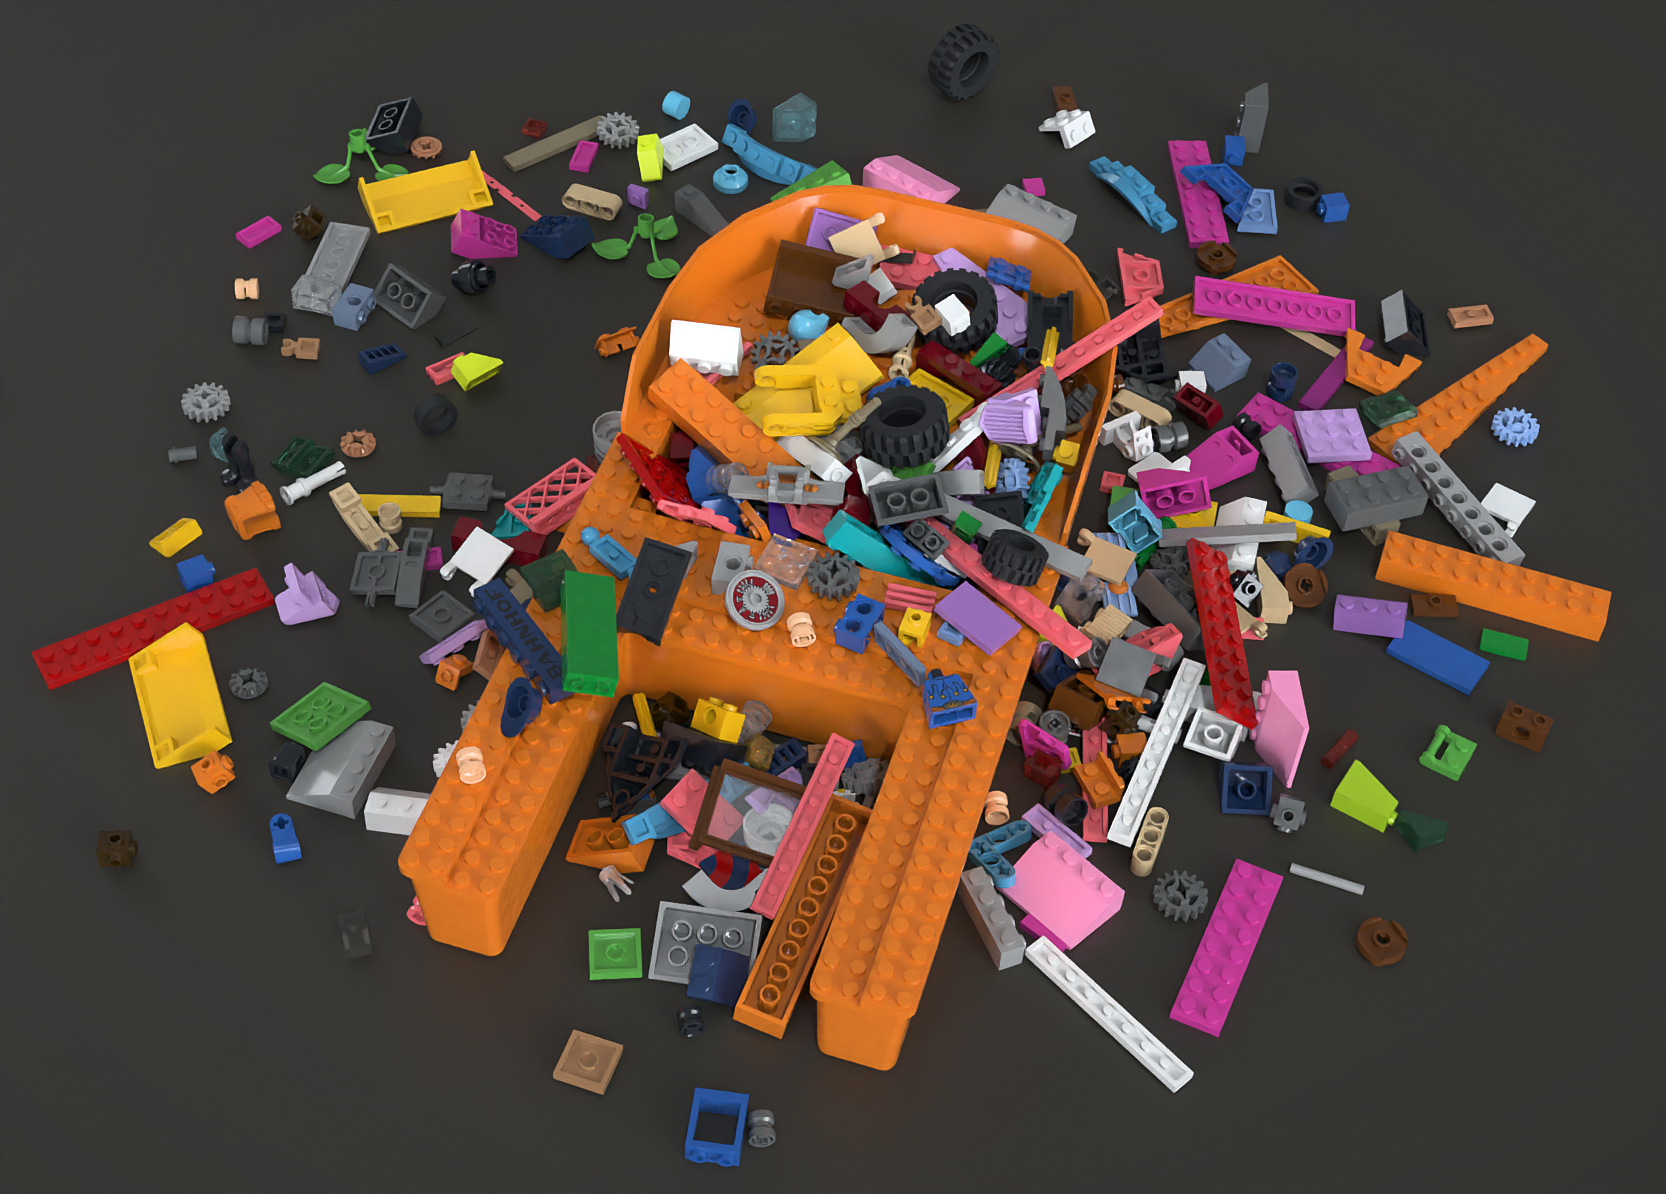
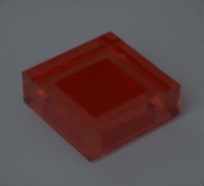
(534, 128)

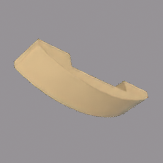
(358, 518)

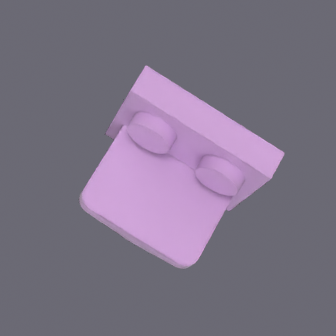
(1012, 418)
(305, 598)

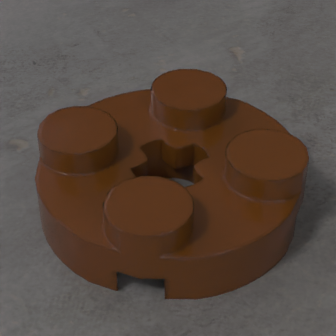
(1216, 257)
(1317, 585)
(1381, 953)

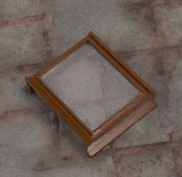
(745, 812)

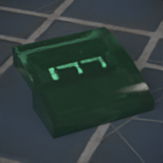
(302, 457)
(546, 578)

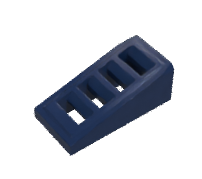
(375, 358)
(794, 754)

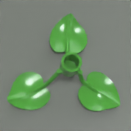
(338, 173)
(647, 228)

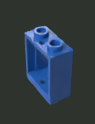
(720, 1103)

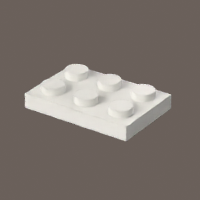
(686, 146)

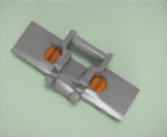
(803, 492)

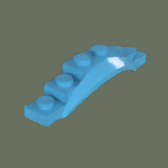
(763, 160)
(1136, 191)
(653, 824)

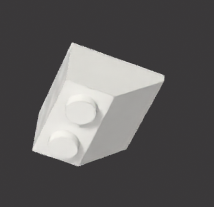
(1213, 735)

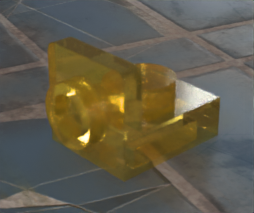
(759, 752)

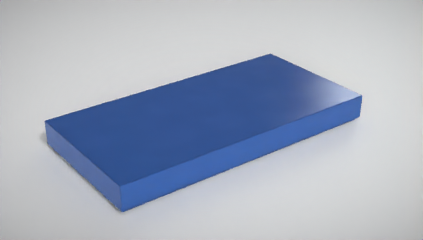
(1438, 658)

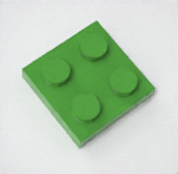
(615, 954)

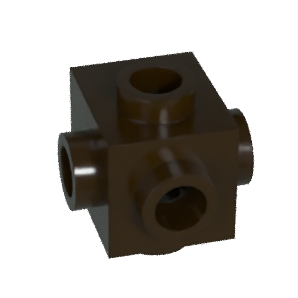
(309, 223)
(669, 708)
(1121, 721)
(116, 848)

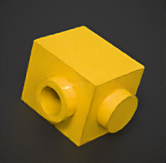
(914, 627)

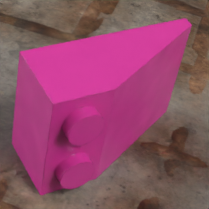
(1173, 491)

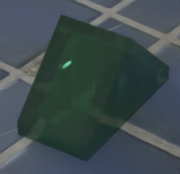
(1420, 830)

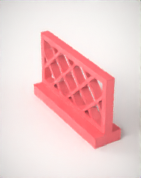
(565, 505)

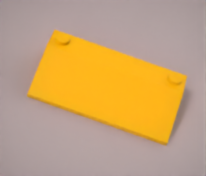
(425, 195)
(834, 350)
(179, 698)

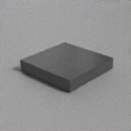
(442, 616)

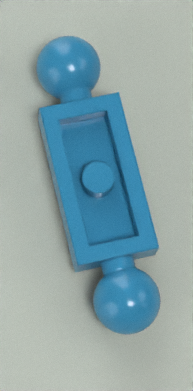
(609, 552)

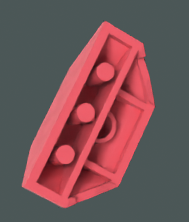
(1159, 640)

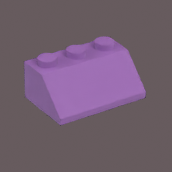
(1370, 616)

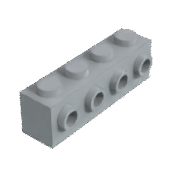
(1288, 465)
(991, 918)

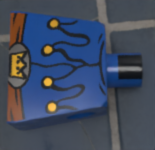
(947, 700)

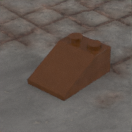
(1079, 702)

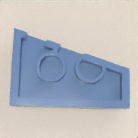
(1259, 213)

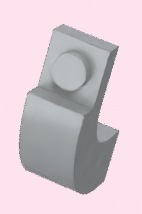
(890, 338)
(962, 482)
(709, 895)

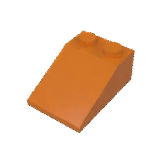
(605, 843)

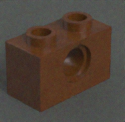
(1524, 726)

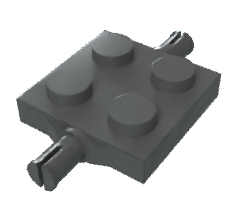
(468, 491)
(376, 573)

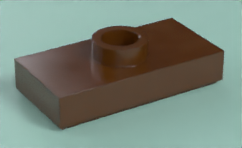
(1064, 98)
(1433, 605)

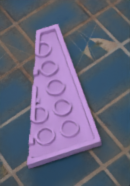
(1011, 307)

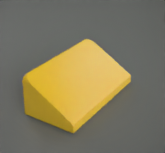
(176, 537)

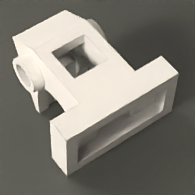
(1131, 442)

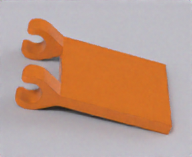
(1112, 694)

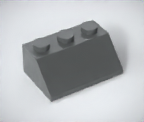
(1253, 117)
(407, 296)
(907, 499)

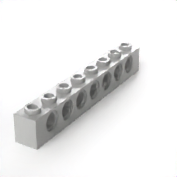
(1456, 500)

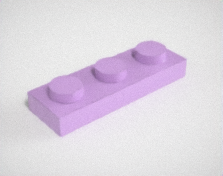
(454, 642)
(1043, 821)

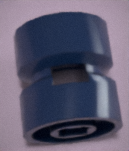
(1281, 381)

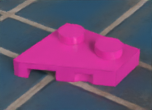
(1036, 738)

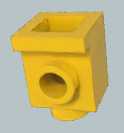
(1066, 455)

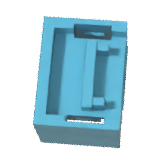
(1134, 522)

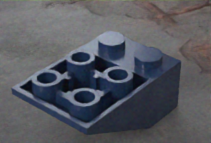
(559, 234)

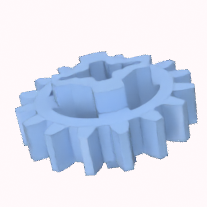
(1515, 427)
(1012, 477)

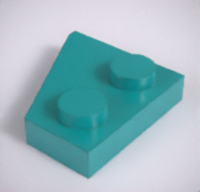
(509, 526)

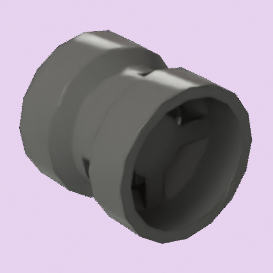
(761, 1128)

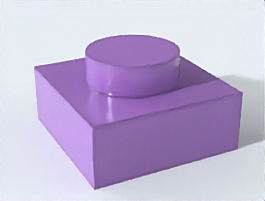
(638, 196)

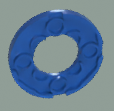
(918, 561)

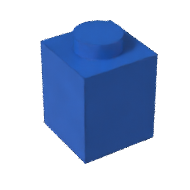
(1233, 150)
(1333, 207)
(195, 573)

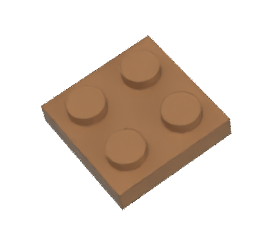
(588, 1062)

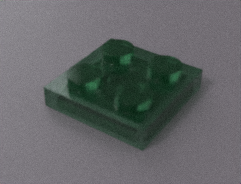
(1388, 408)

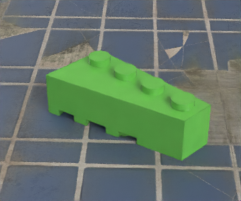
(826, 175)

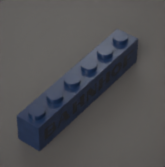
(522, 638)

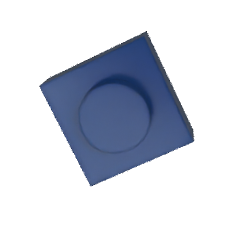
(857, 754)

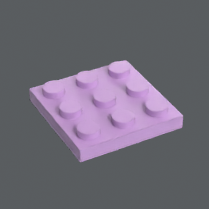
(1331, 435)

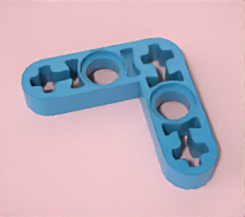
(1014, 835)

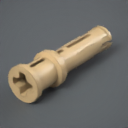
(907, 360)

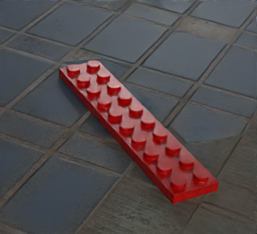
(1221, 634)
(126, 636)

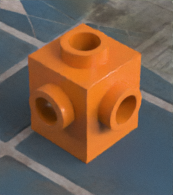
(213, 771)

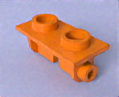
(609, 343)

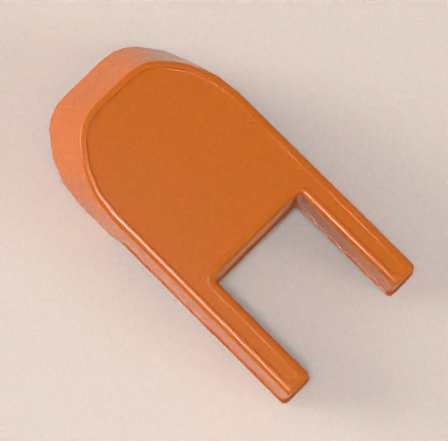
(488, 839)

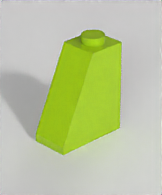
(1365, 798)

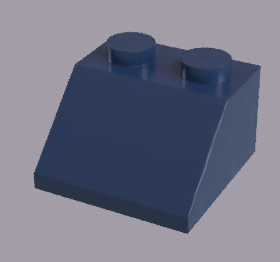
(1245, 787)
(717, 975)

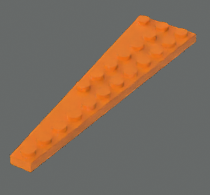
(1273, 273)
(1462, 403)

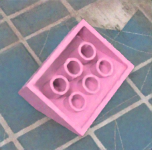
(907, 178)
(1281, 724)
(1063, 890)

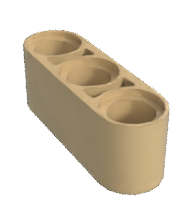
(592, 202)
(1128, 402)
(1149, 841)

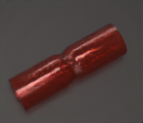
(1337, 751)

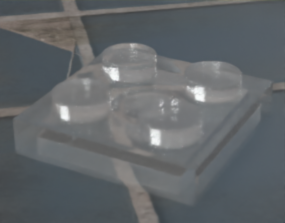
(786, 561)

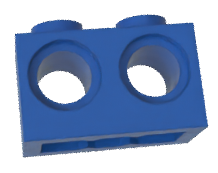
(860, 618)

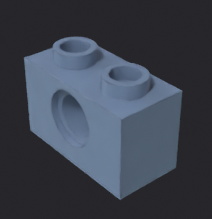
(353, 307)

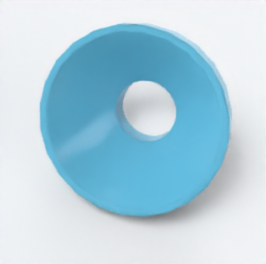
(730, 183)

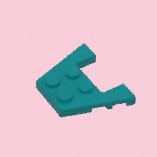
(1040, 493)

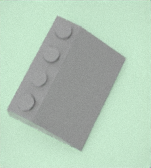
(1033, 211)
(344, 769)
(685, 926)

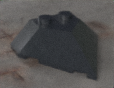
(1143, 354)
(637, 764)

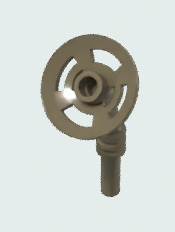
(854, 420)
(1024, 451)

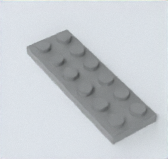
(338, 254)

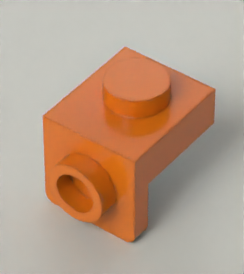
(452, 669)

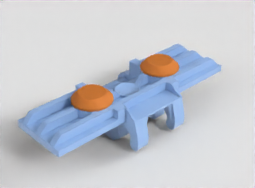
(1122, 595)

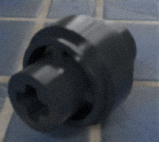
(473, 277)

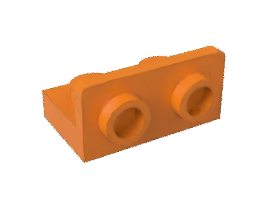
(1100, 781)

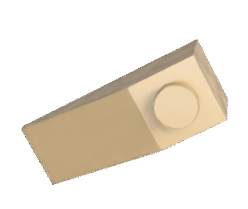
(1273, 598)

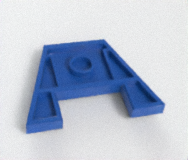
(1225, 182)

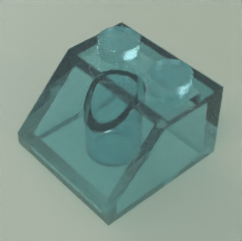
(794, 119)

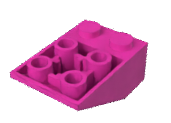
(482, 237)
(1224, 457)

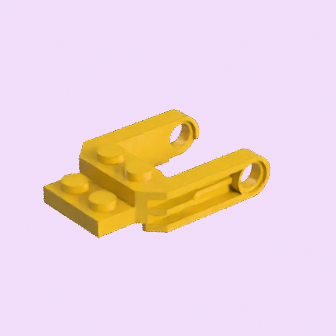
(832, 397)

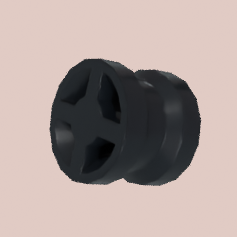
(691, 1021)

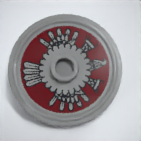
(754, 600)

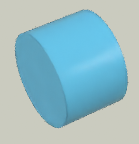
(676, 105)
(1299, 511)

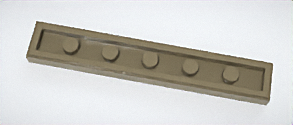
(552, 145)

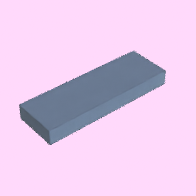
(899, 654)

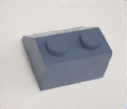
(1221, 362)

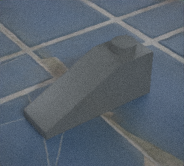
(698, 209)

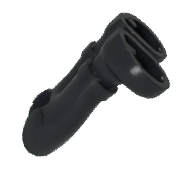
(240, 468)

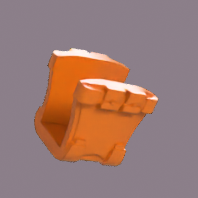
(252, 511)

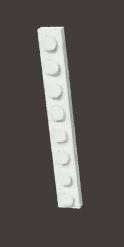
(1109, 1014)

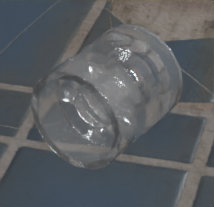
(719, 476)
(756, 721)

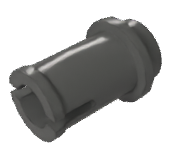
(182, 454)

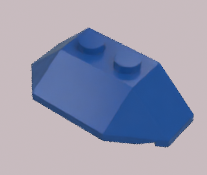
(699, 464)
(727, 507)

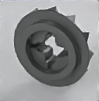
(251, 689)

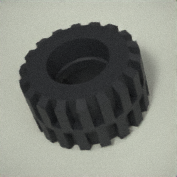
(1014, 557)

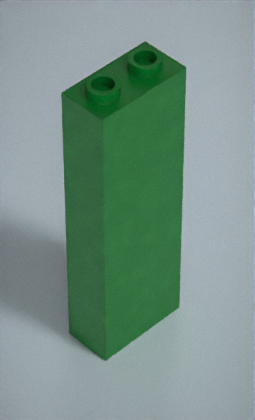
(589, 634)

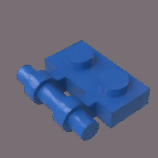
(1008, 274)

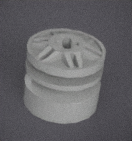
(604, 432)

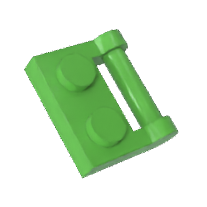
(1455, 756)

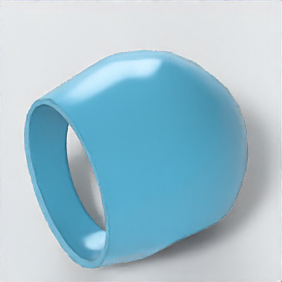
(807, 325)

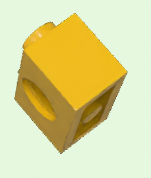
(718, 719)

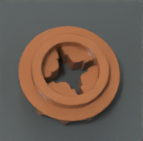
(423, 143)
(355, 449)

